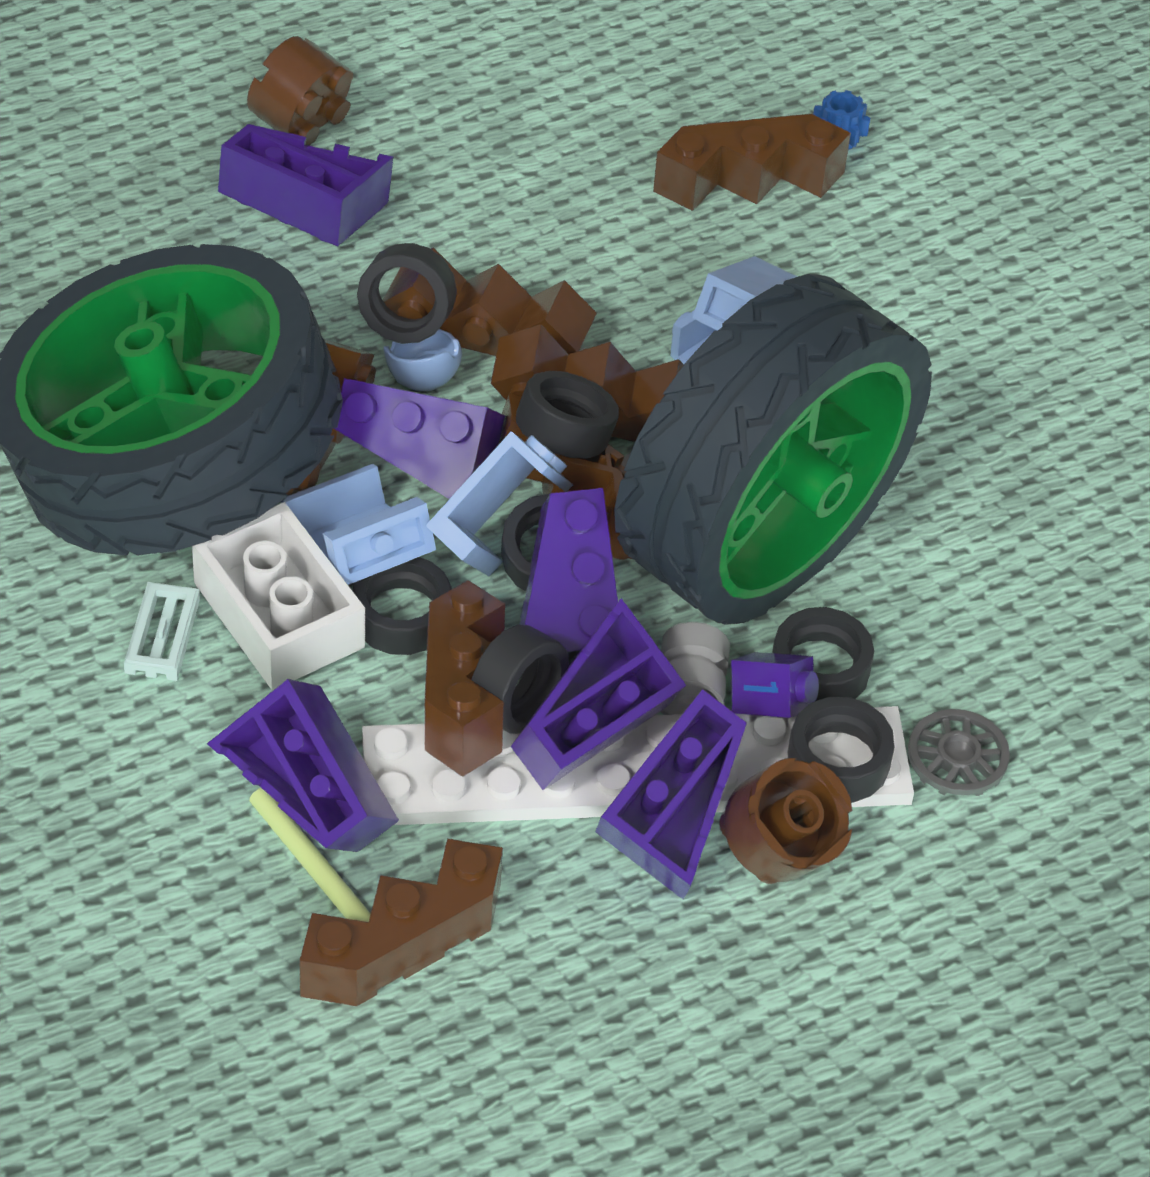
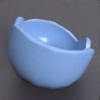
(425, 363)

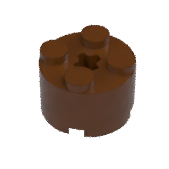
(301, 89)
(787, 820)

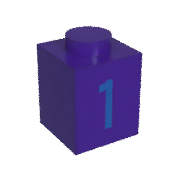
(773, 684)

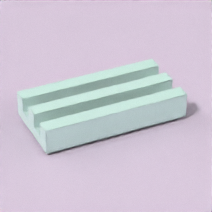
(155, 664)

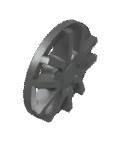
(958, 752)

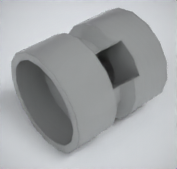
(700, 659)

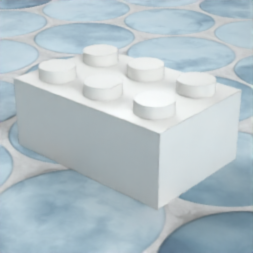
(279, 596)

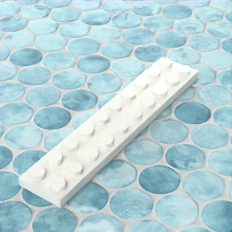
(504, 790)

